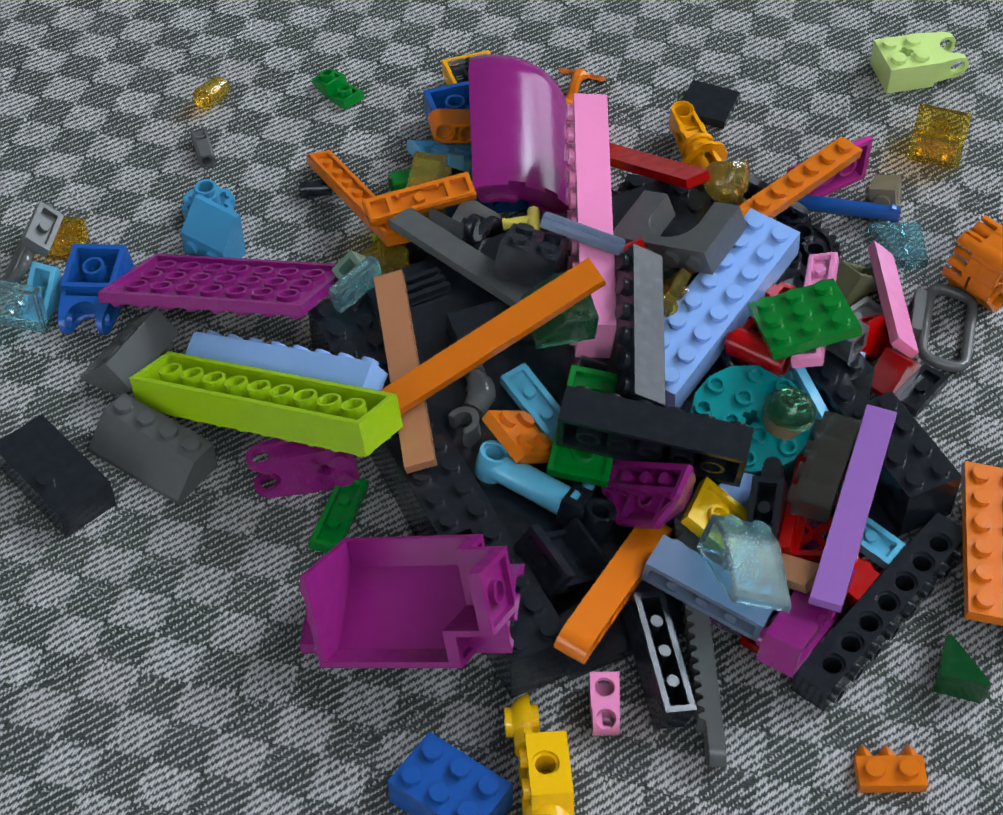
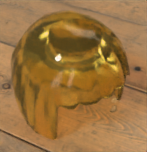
(727, 180)

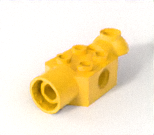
(542, 760)

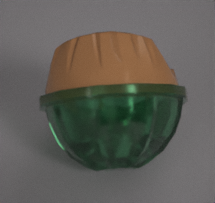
(788, 412)

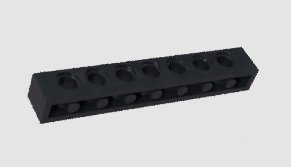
(915, 573)

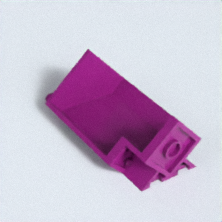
(409, 602)

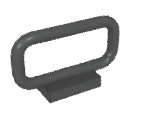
(36, 238)
(920, 313)

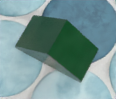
(959, 674)

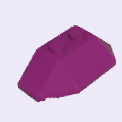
(648, 492)

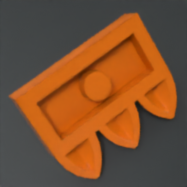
(890, 771)

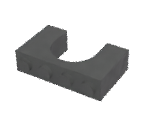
(696, 250)

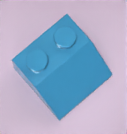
(212, 230)

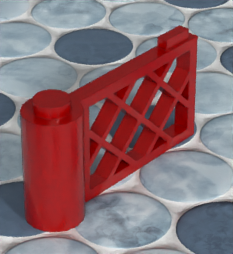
(749, 346)

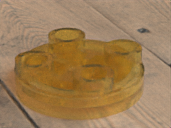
(70, 232)

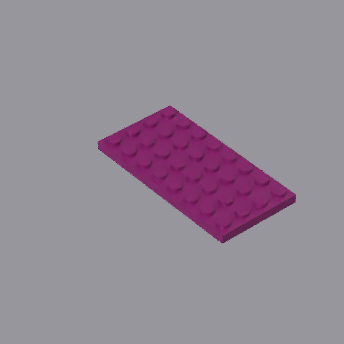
(223, 285)

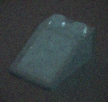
(746, 561)

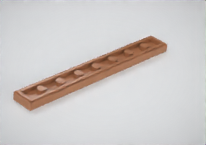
(403, 357)

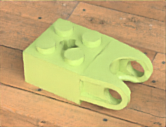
(915, 61)

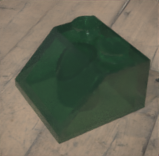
(571, 326)

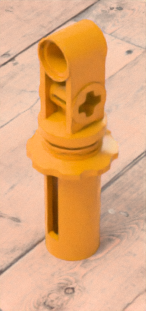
(692, 139)

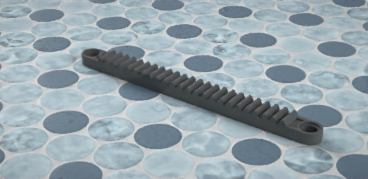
(702, 665)

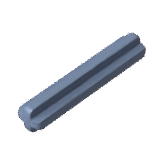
(582, 233)

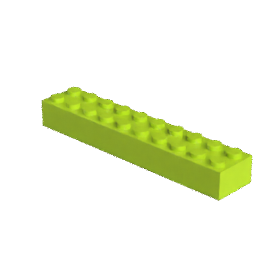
(269, 403)

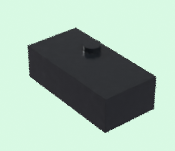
(55, 475)

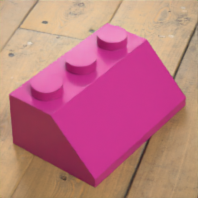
(850, 174)

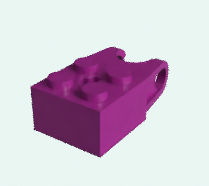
(300, 468)

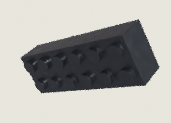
(653, 433)

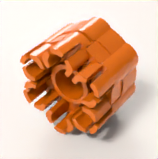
(984, 266)

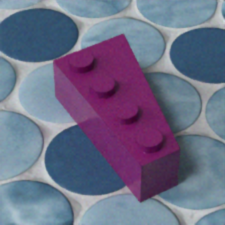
(795, 634)

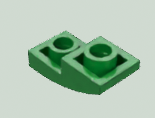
(335, 88)

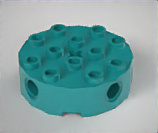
(739, 396)

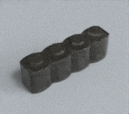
(825, 466)

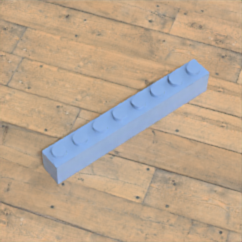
(293, 360)

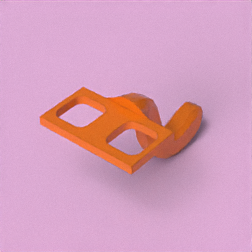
(578, 76)

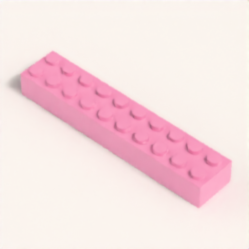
(591, 205)

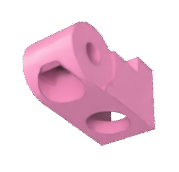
(604, 703)

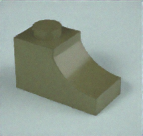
(854, 281)

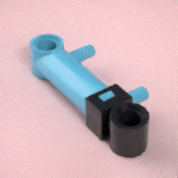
(567, 502)

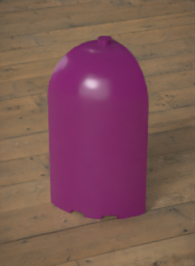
(517, 133)

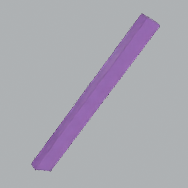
(852, 509)

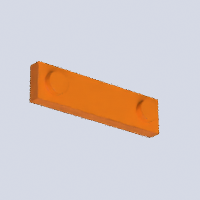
(421, 198)

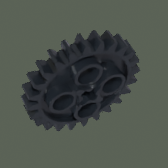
(812, 241)

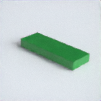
(338, 515)

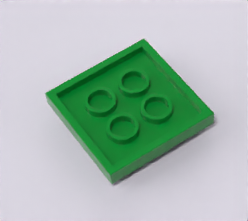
(804, 319)

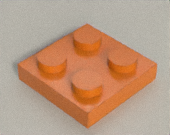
(519, 436)

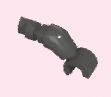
(479, 398)

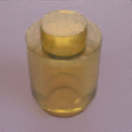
(211, 93)

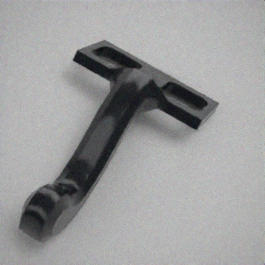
(488, 227)

